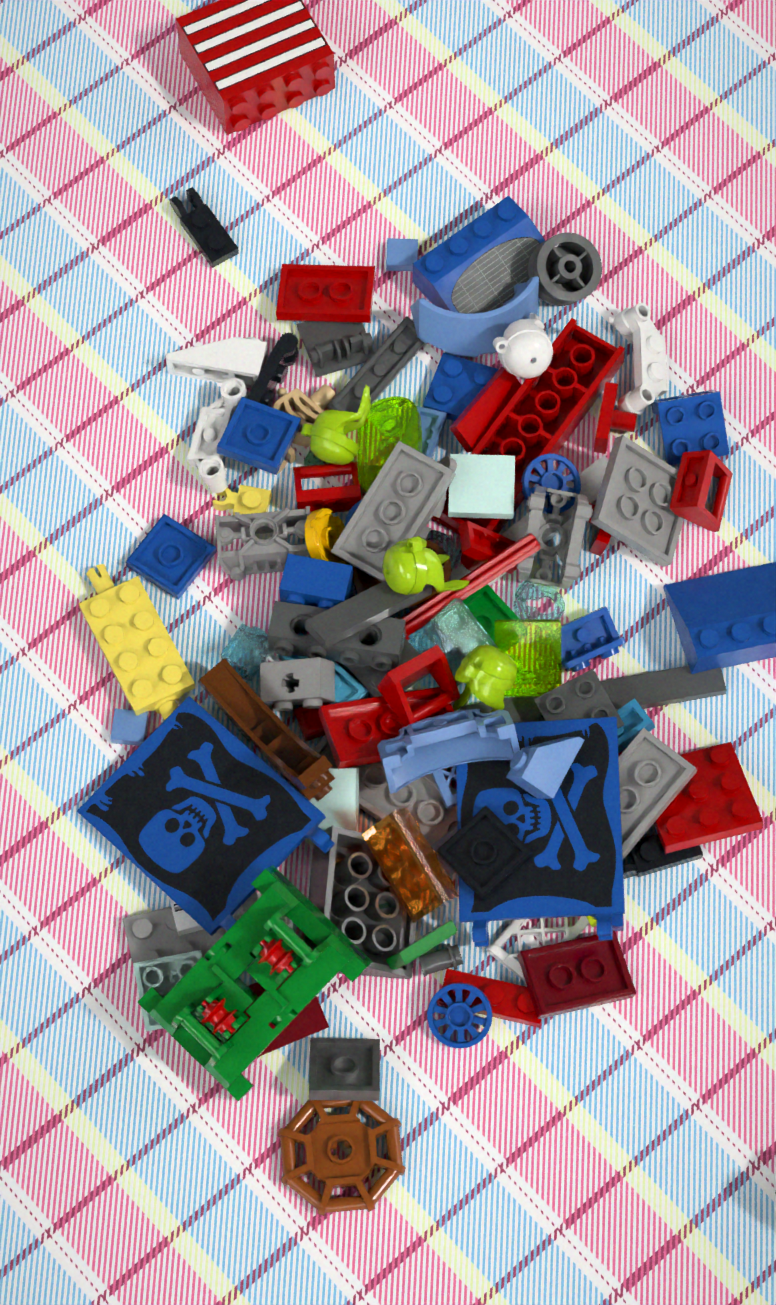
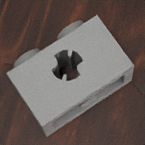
(314, 678)

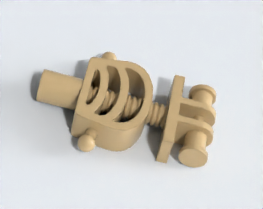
(306, 408)

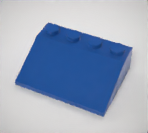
(726, 617)

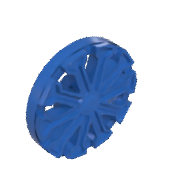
(551, 479)
(459, 1015)

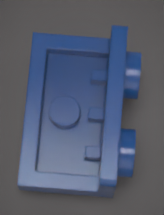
(587, 638)

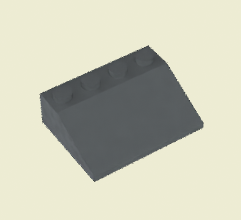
(346, 884)

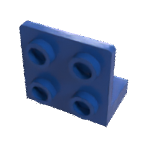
(691, 424)

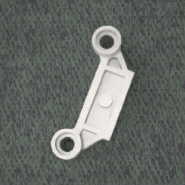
(649, 358)
(208, 432)

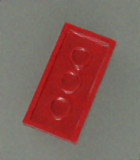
(361, 724)

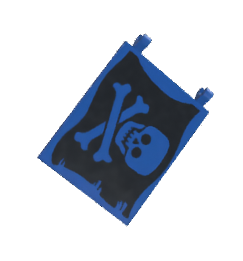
(202, 815)
(571, 837)

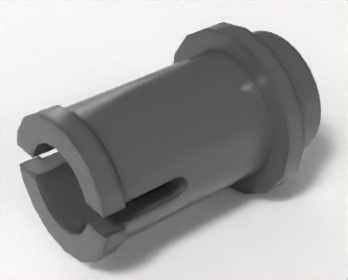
(440, 960)

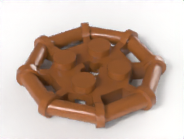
(345, 1172)

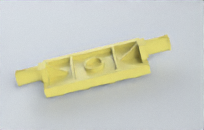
(136, 644)

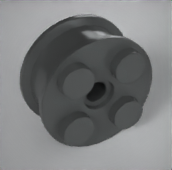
(581, 263)

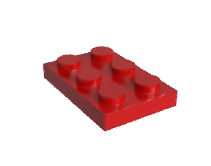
(326, 293)

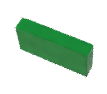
(422, 945)

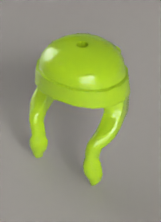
(329, 432)
(412, 566)
(487, 675)

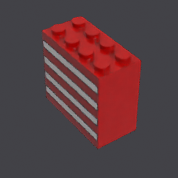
(255, 58)

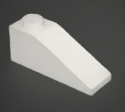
(221, 360)

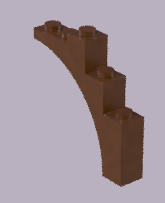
(259, 724)

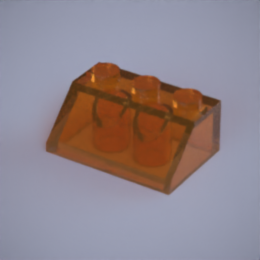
(410, 864)

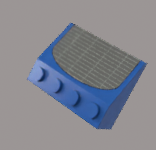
(480, 262)

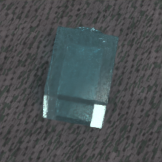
(247, 651)

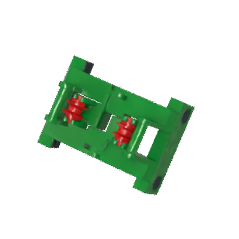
(270, 955)

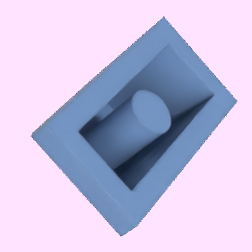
(543, 766)

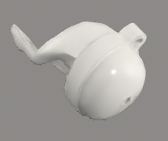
(520, 344)

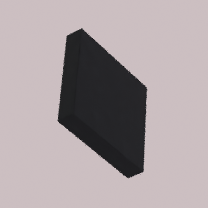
(484, 853)

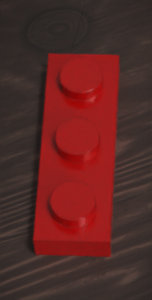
(507, 999)

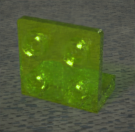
(536, 652)

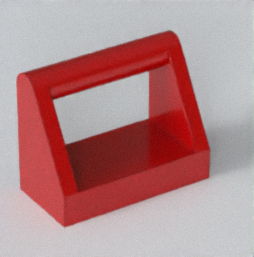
(693, 487)
(335, 498)
(430, 661)

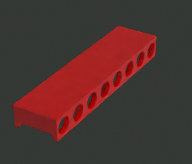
(546, 410)

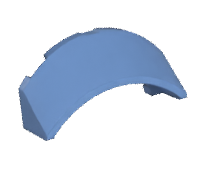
(473, 333)
(446, 742)

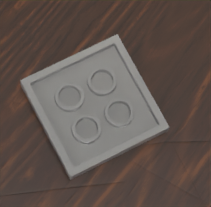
(637, 501)

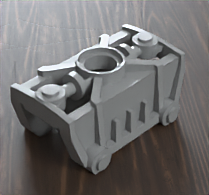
(570, 536)
(257, 554)

